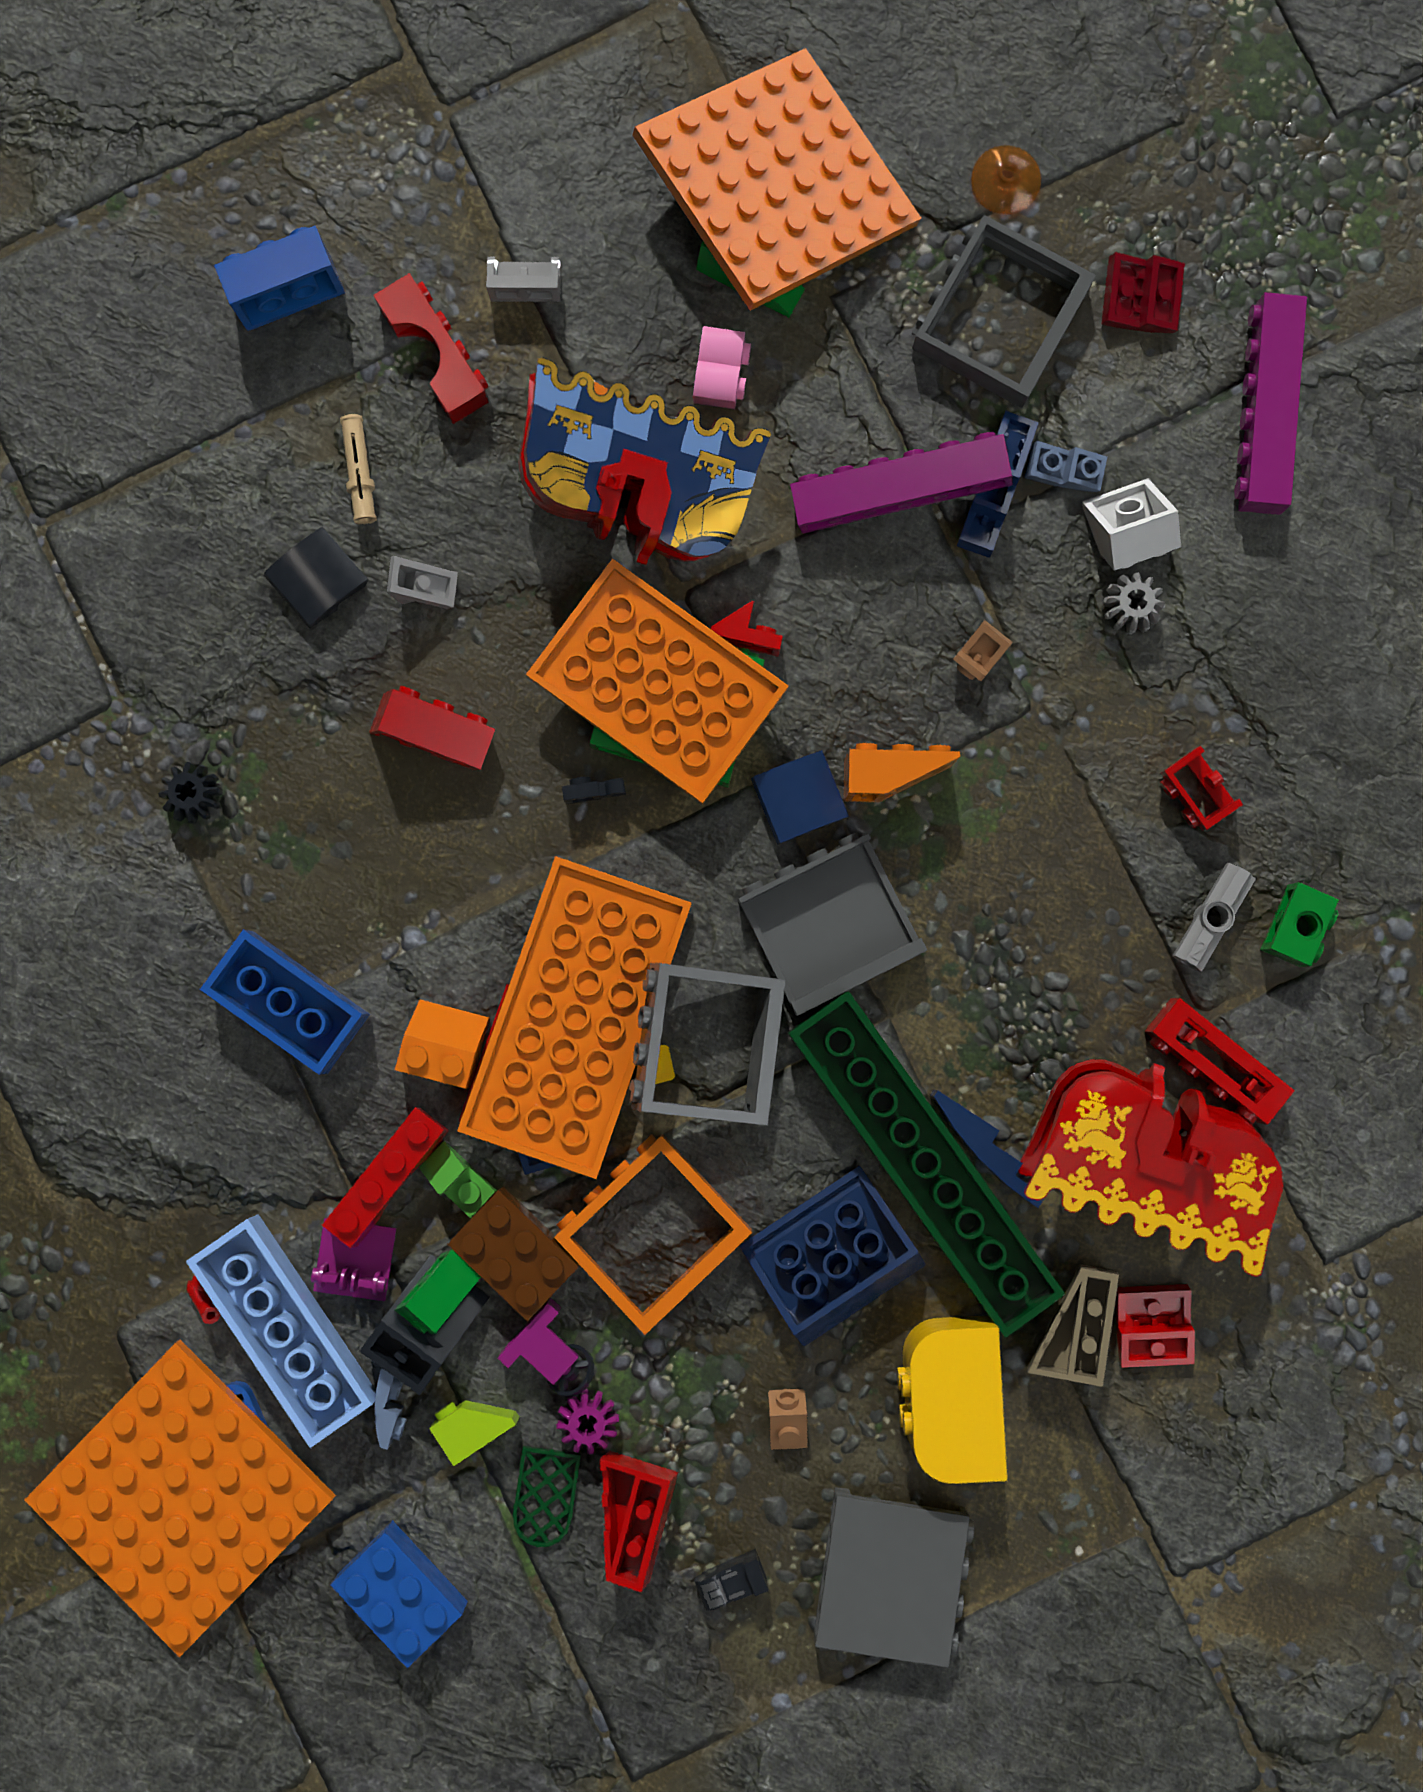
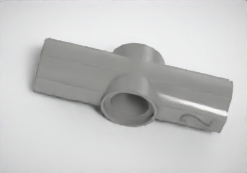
(1226, 898)

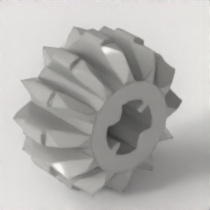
(1146, 607)

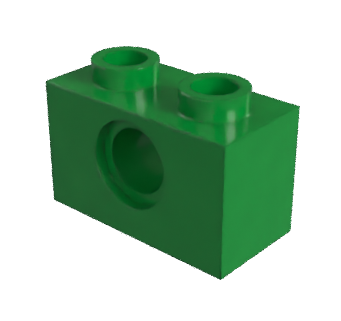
(1283, 937)

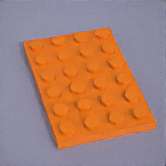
(657, 681)

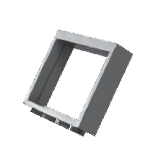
(1031, 256)
(762, 1051)

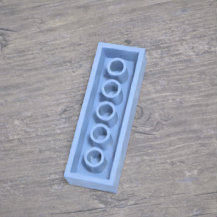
(283, 1329)

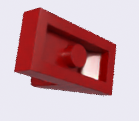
(737, 632)

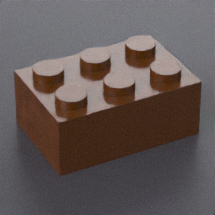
(514, 1253)

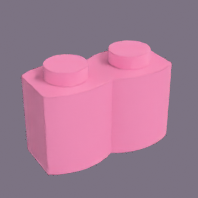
(719, 367)

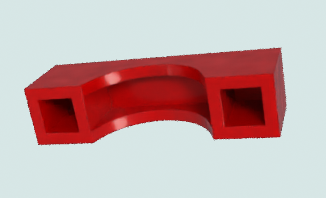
(410, 314)
(384, 1176)

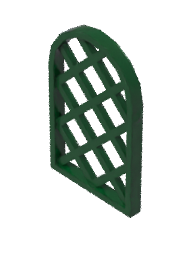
(550, 1453)

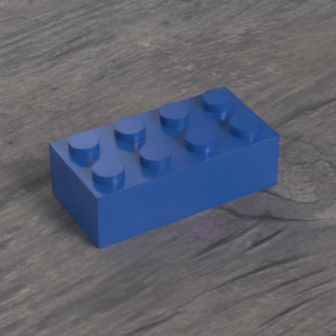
(284, 1002)

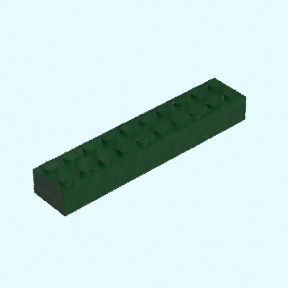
(926, 1164)

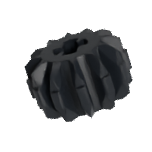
(184, 805)

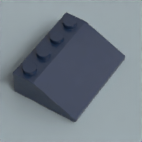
(832, 1256)

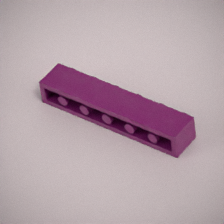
(1271, 403)
(901, 483)

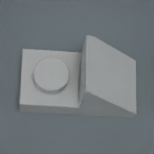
(421, 583)

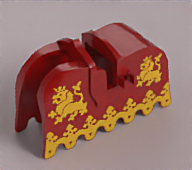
(1119, 1147)

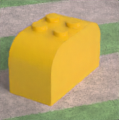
(954, 1399)

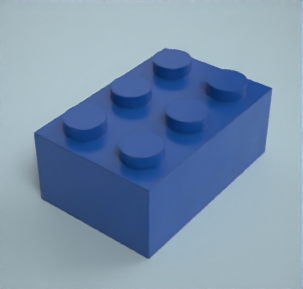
(279, 278)
(399, 1594)

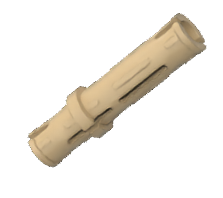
(362, 508)

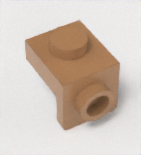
(981, 652)
(788, 1419)

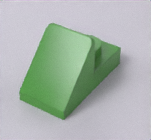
(457, 1179)

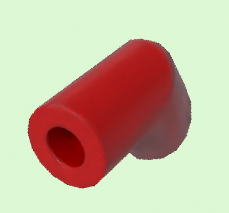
(202, 1301)

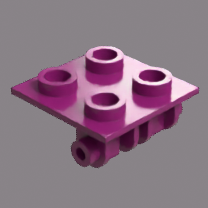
(356, 1270)

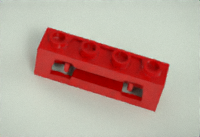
(1264, 1099)

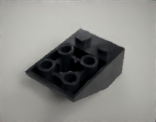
(410, 1353)

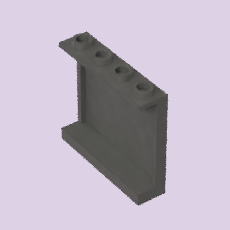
(830, 923)
(892, 1579)

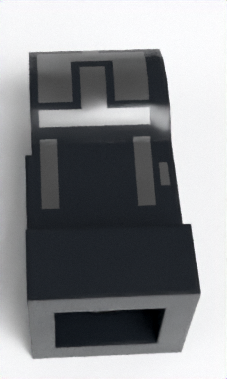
(732, 1581)

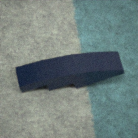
(991, 507)
(978, 1138)

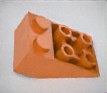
(879, 774)

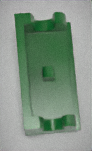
(438, 1292)

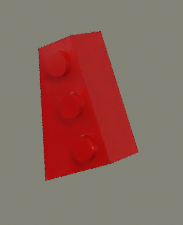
(433, 728)
(635, 1514)

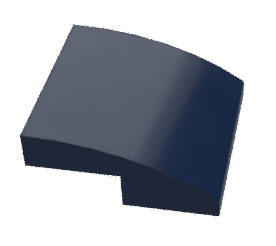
(799, 797)

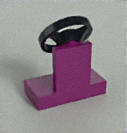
(548, 1352)

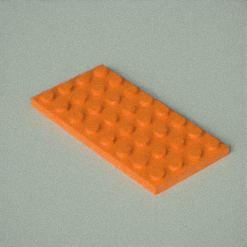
(572, 1018)

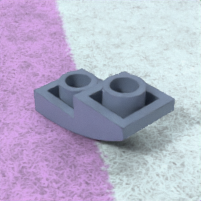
(1066, 468)
(388, 1414)

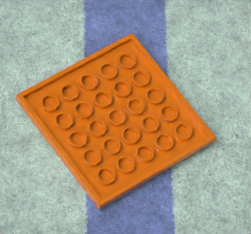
(776, 177)
(179, 1498)

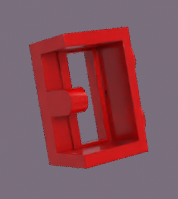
(1209, 780)

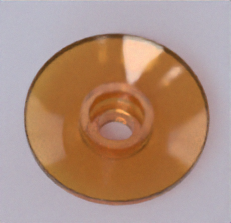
(1001, 193)

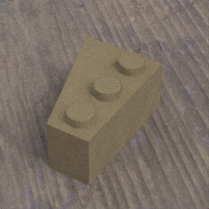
(1080, 1329)

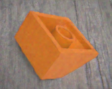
(442, 1044)

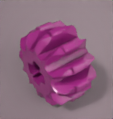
(587, 1435)

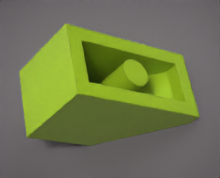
(469, 1427)

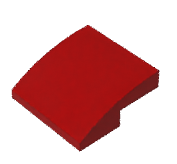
(1154, 1326)

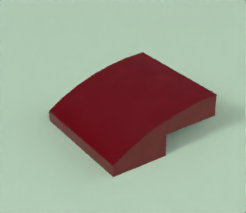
(1143, 293)

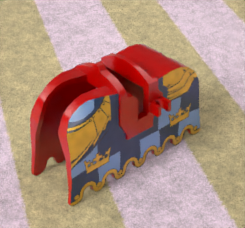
(682, 479)

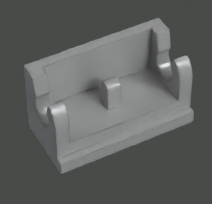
(524, 281)

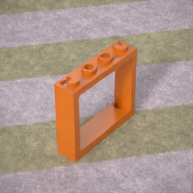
(691, 1277)

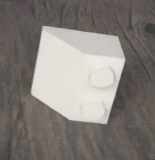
(1133, 524)

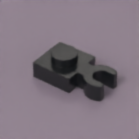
(583, 790)

